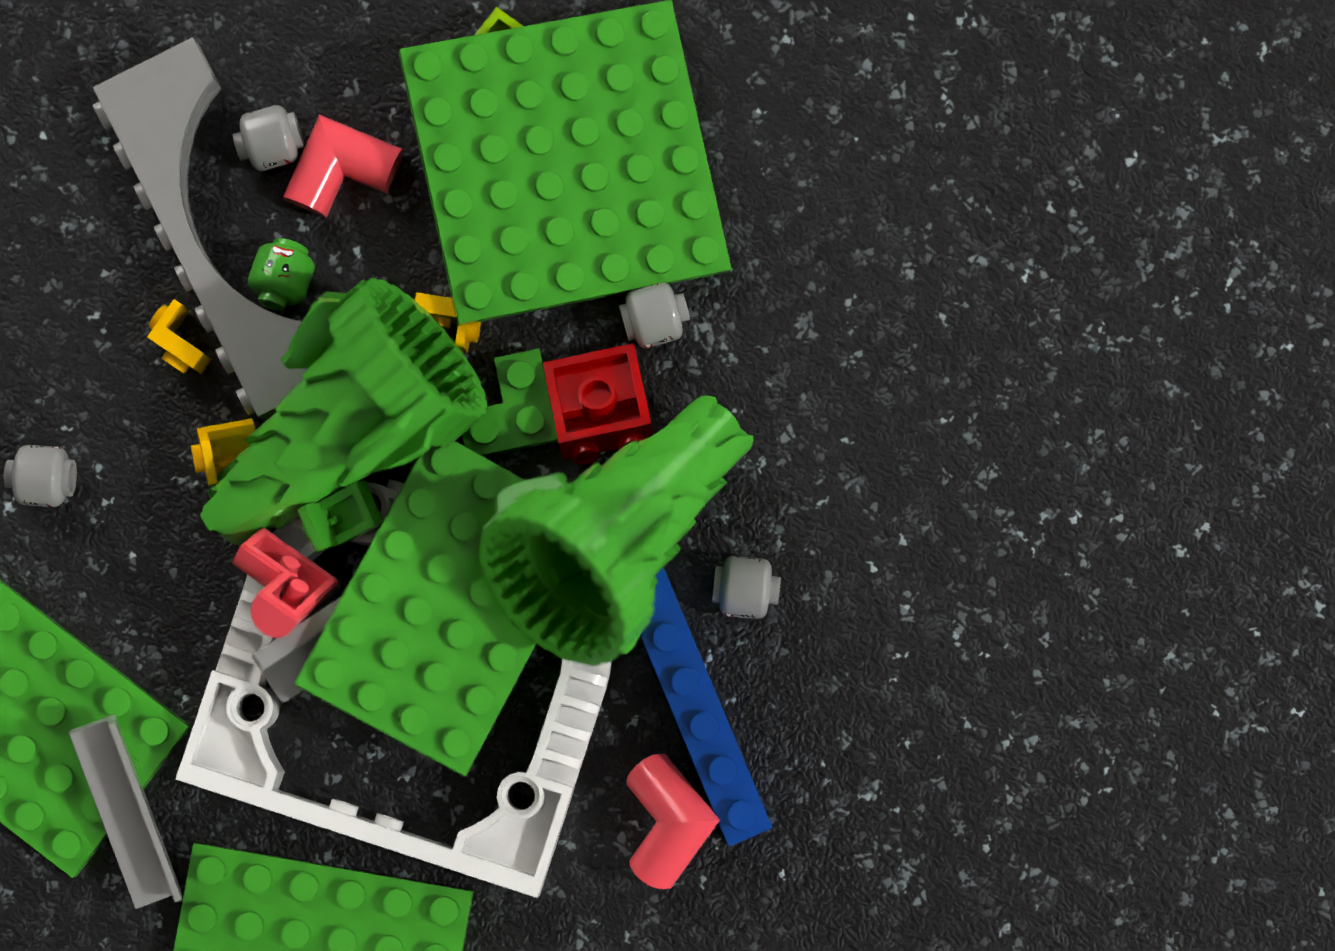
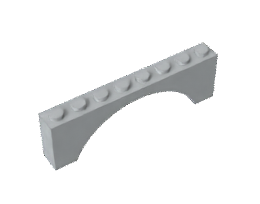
(156, 119)

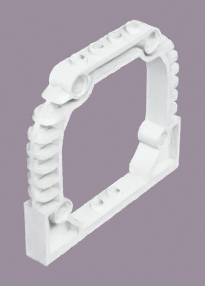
(506, 848)

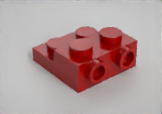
(597, 402)

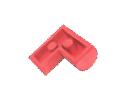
(338, 153)
(289, 580)
(680, 819)

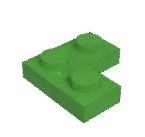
(526, 410)

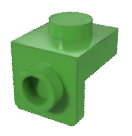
(340, 517)

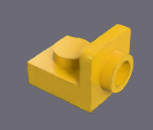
(443, 312)

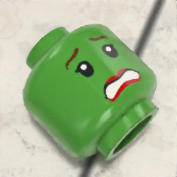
(281, 274)

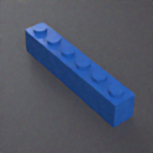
(702, 719)

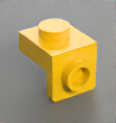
(178, 351)
(219, 446)

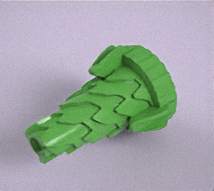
(372, 398)
(585, 554)

